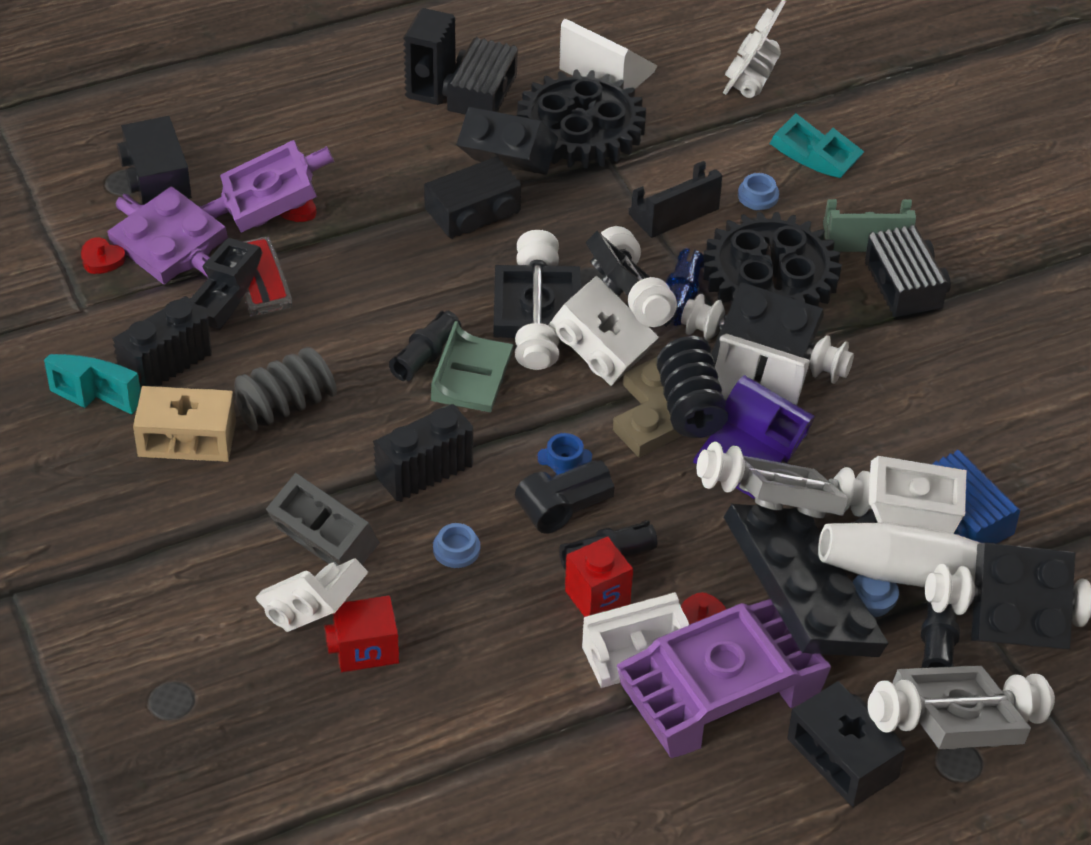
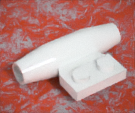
(915, 529)

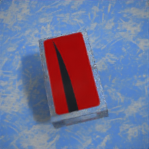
(269, 287)

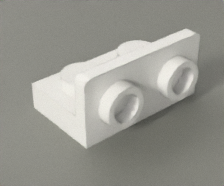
(310, 597)

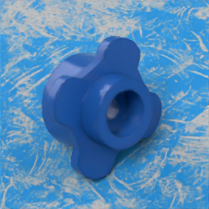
(564, 453)

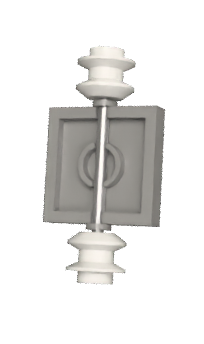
(784, 484)
(961, 705)

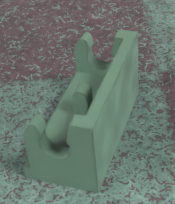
(853, 230)

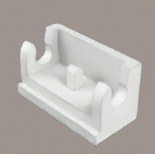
(628, 631)

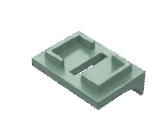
(472, 355)

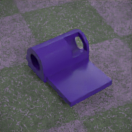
(761, 424)

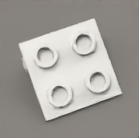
(758, 58)

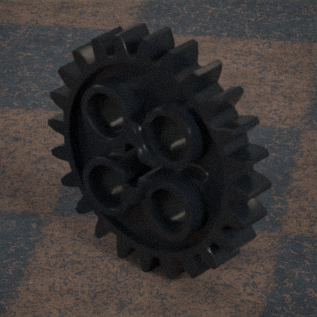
(587, 115)
(799, 259)

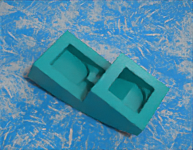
(805, 144)
(85, 378)

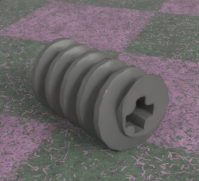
(283, 384)

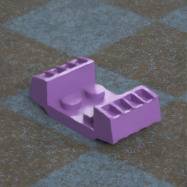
(717, 670)

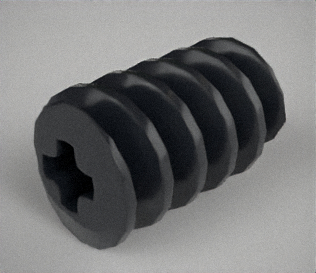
(692, 387)

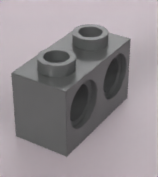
(321, 523)

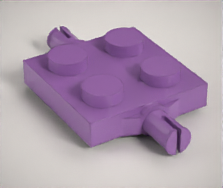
(268, 185)
(166, 234)

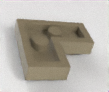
(648, 424)

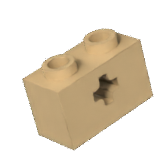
(185, 423)

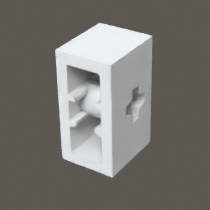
(603, 330)

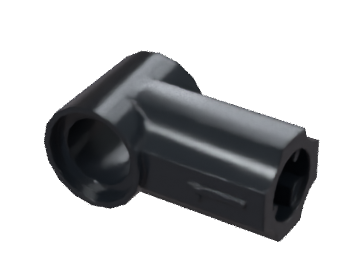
(554, 499)

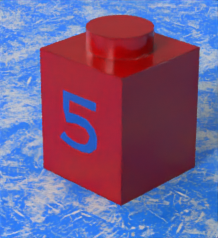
(598, 578)
(363, 634)

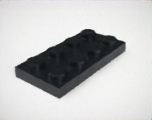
(810, 595)

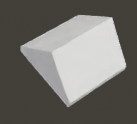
(589, 51)

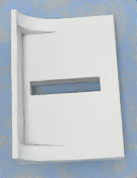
(740, 357)

